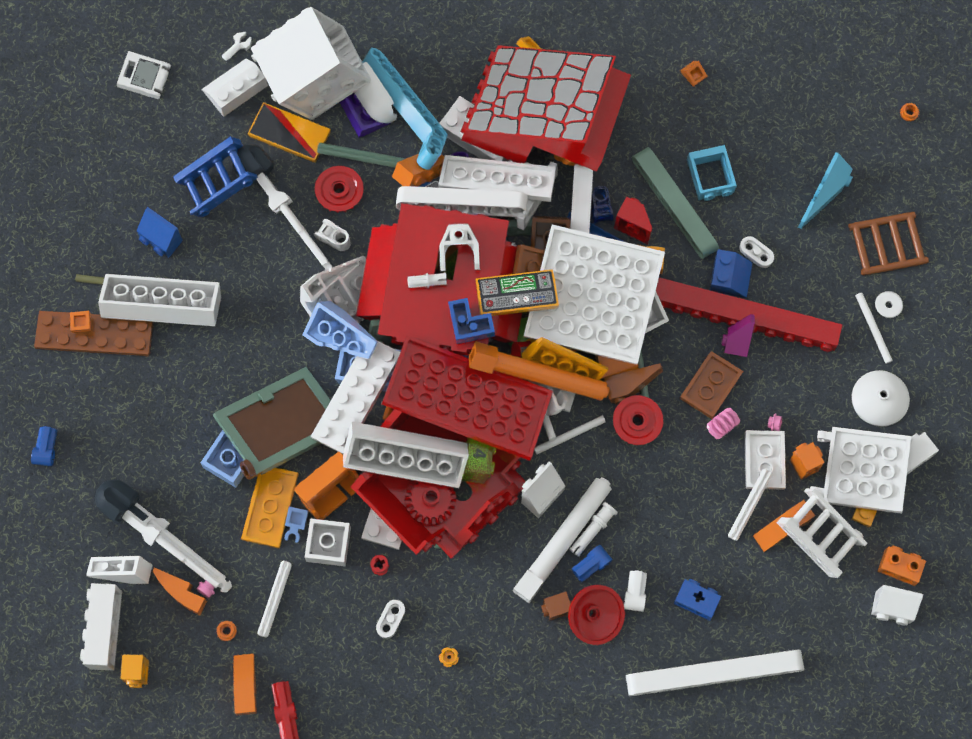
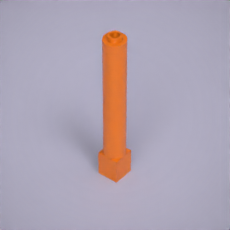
(488, 358)

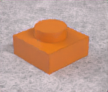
(80, 321)

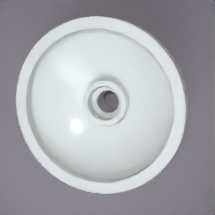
(873, 407)

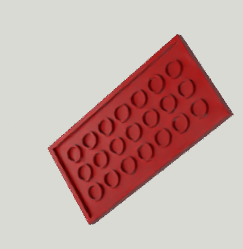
(470, 402)

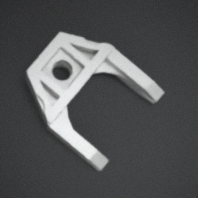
(450, 239)

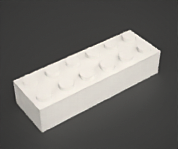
(160, 300)
(405, 454)

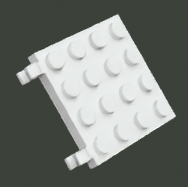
(866, 469)

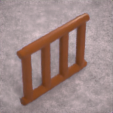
(885, 266)

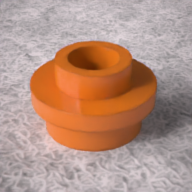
(909, 107)
(226, 624)

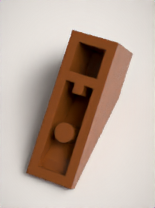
(631, 382)

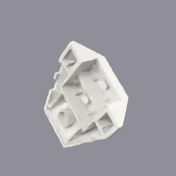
(337, 284)

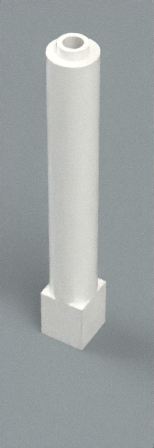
(562, 540)

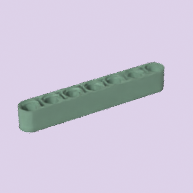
(675, 202)

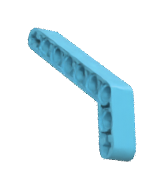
(410, 108)

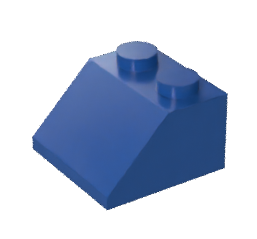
(158, 233)
(731, 274)

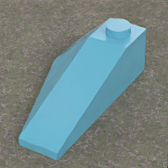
(832, 184)

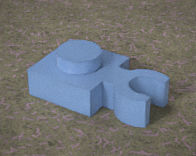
(296, 520)

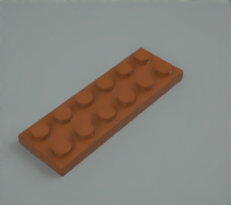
(106, 335)

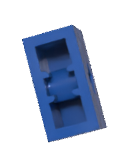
(705, 607)

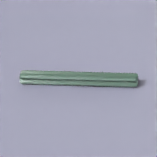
(359, 155)

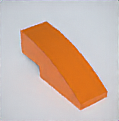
(180, 591)
(244, 685)

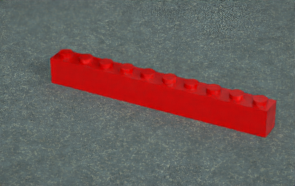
(730, 310)

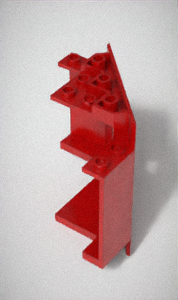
(413, 250)
(387, 496)

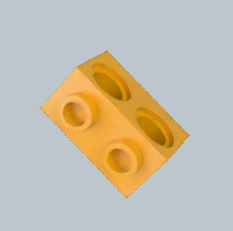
(134, 670)

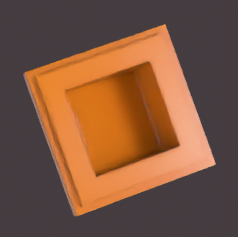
(694, 73)

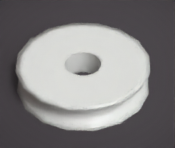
(889, 297)

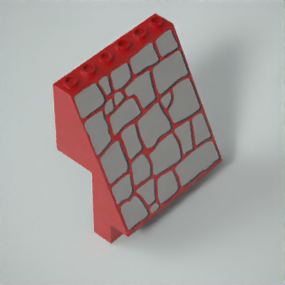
(547, 102)

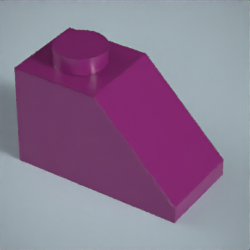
(739, 337)

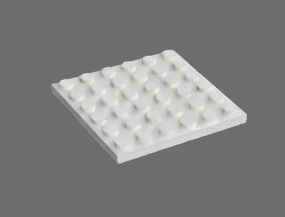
(601, 294)

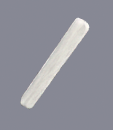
(750, 504)
(274, 598)

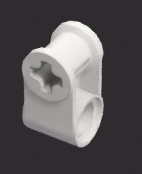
(330, 233)

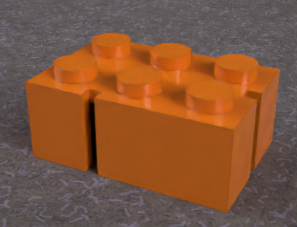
(320, 491)

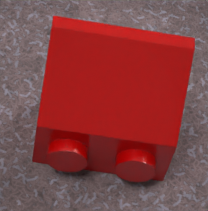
(633, 220)

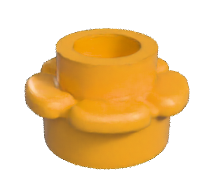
(449, 662)

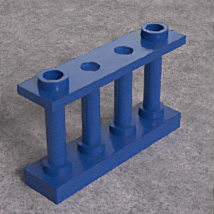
(201, 168)

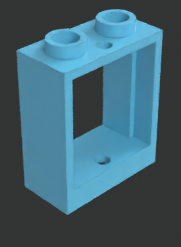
(710, 155)

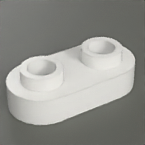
(758, 250)
(390, 619)

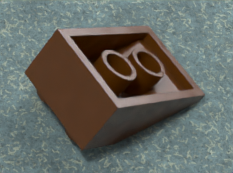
(541, 228)

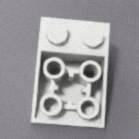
(542, 490)

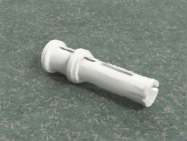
(598, 521)

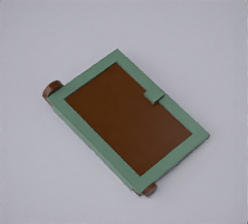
(275, 422)

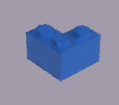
(467, 327)

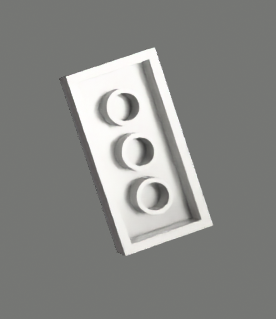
(453, 123)
(102, 626)

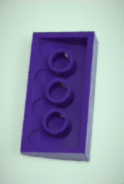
(358, 116)

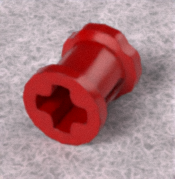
(377, 570)

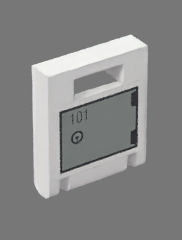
(145, 76)

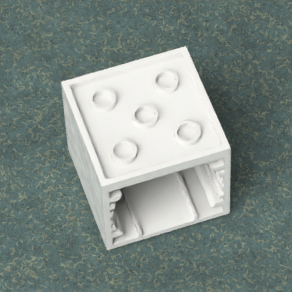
(310, 63)

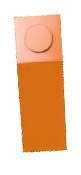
(774, 533)

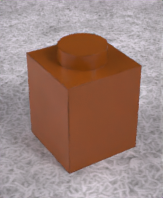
(556, 606)

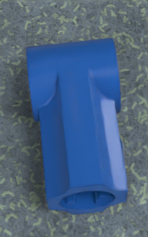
(44, 449)
(595, 561)

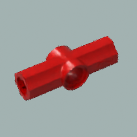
(285, 710)

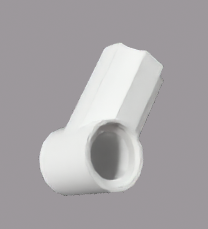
(635, 594)

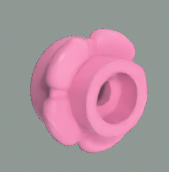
(775, 422)
(205, 589)

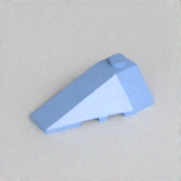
(338, 330)

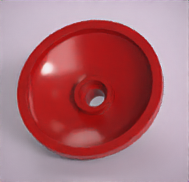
(606, 618)

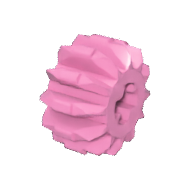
(723, 423)

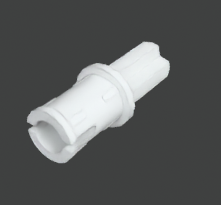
(427, 280)

